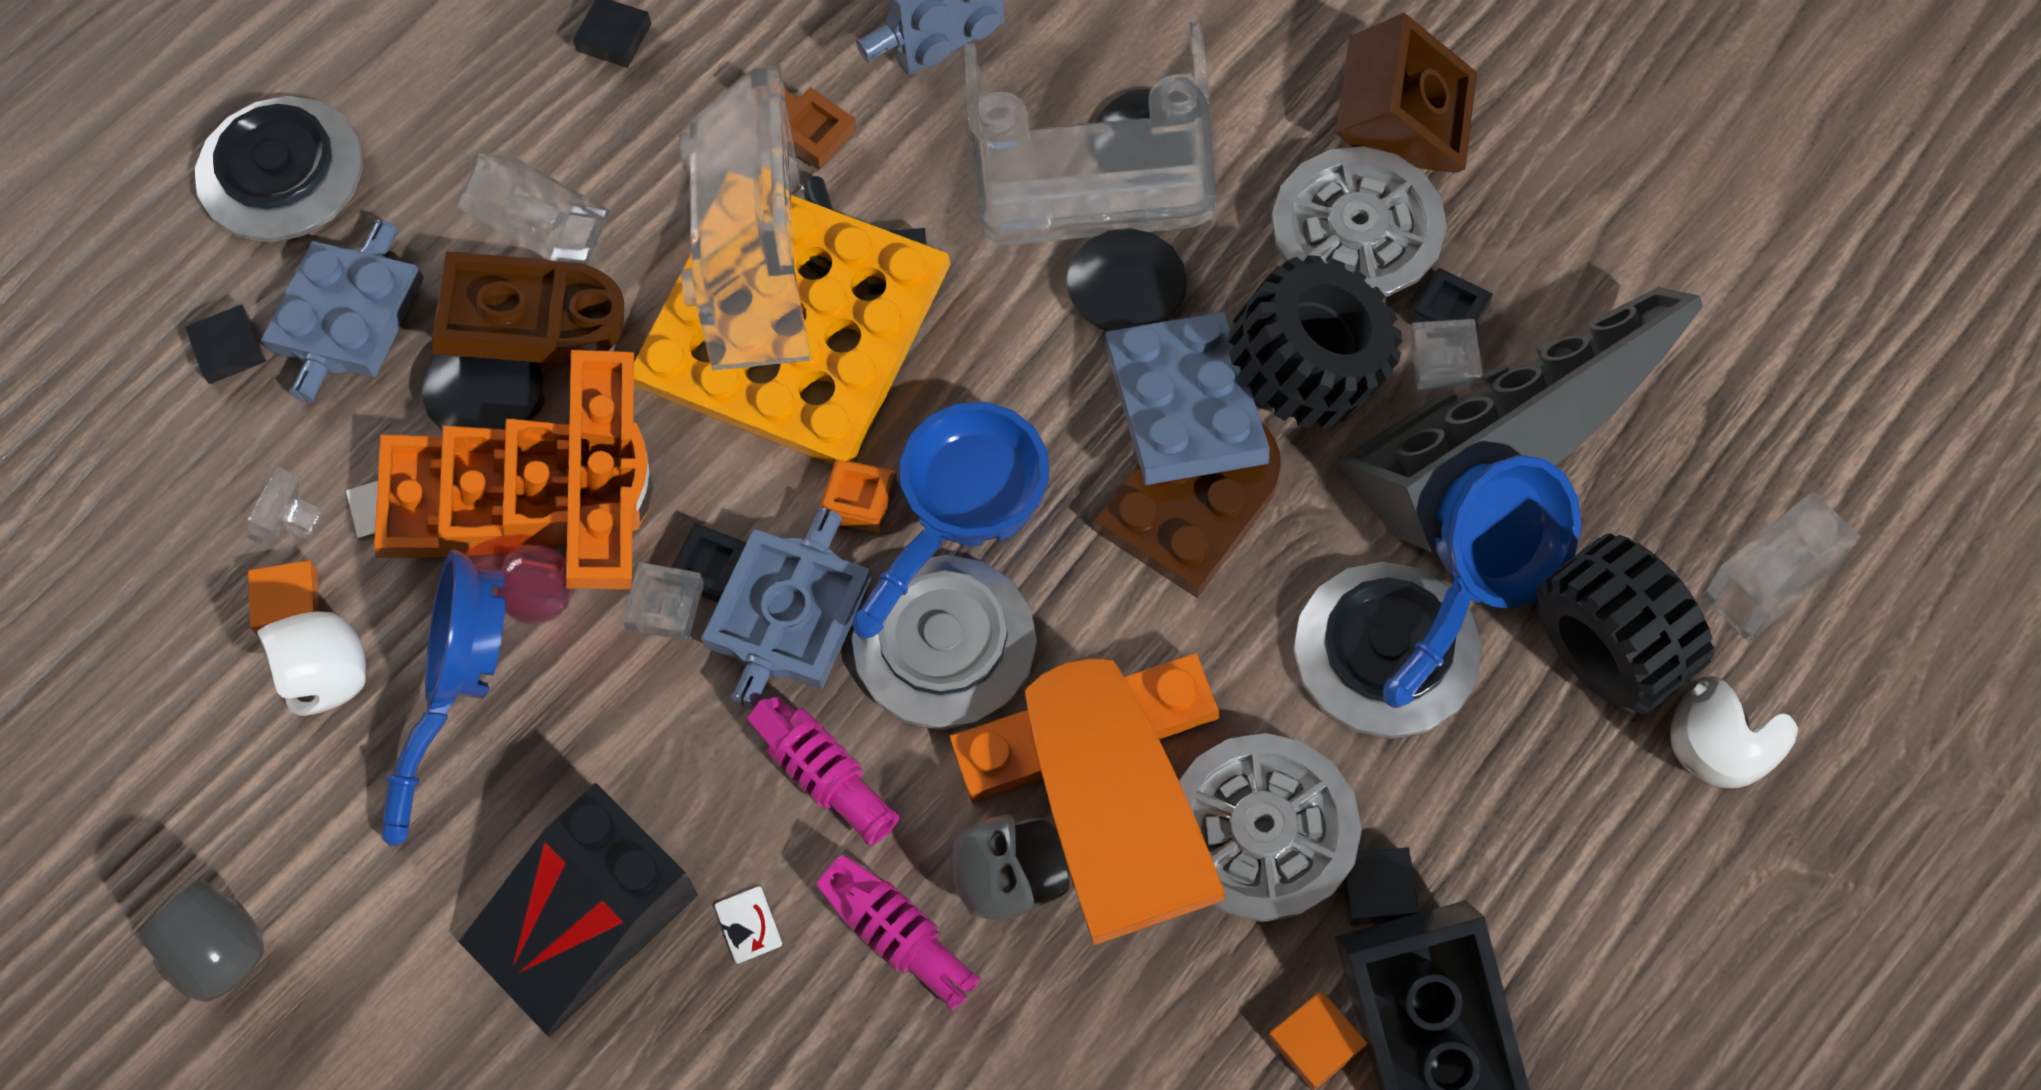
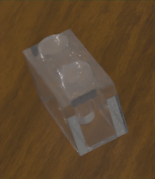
(533, 209)
(1781, 566)

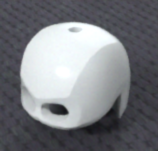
(314, 657)
(1716, 743)

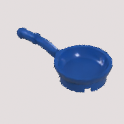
(968, 479)
(1500, 538)
(460, 647)

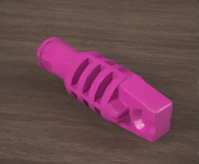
(822, 767)
(895, 929)

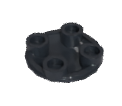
(1126, 279)
(481, 391)

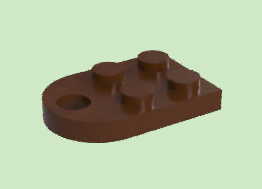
(524, 309)
(1189, 523)

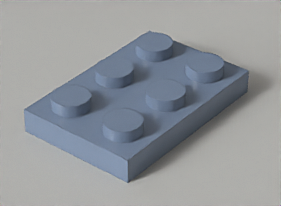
(1185, 399)

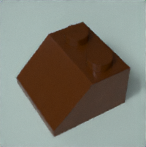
(1407, 96)

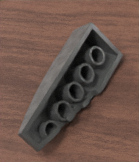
(1523, 411)

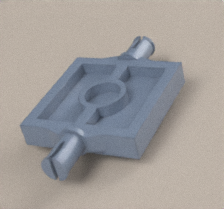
(930, 30)
(343, 310)
(787, 608)

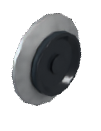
(279, 169)
(1363, 632)

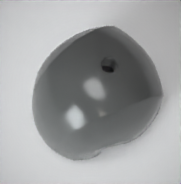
(1008, 866)
(203, 942)

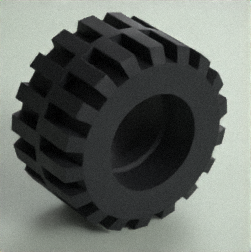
(1314, 341)
(1624, 623)

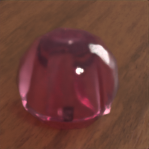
(535, 584)

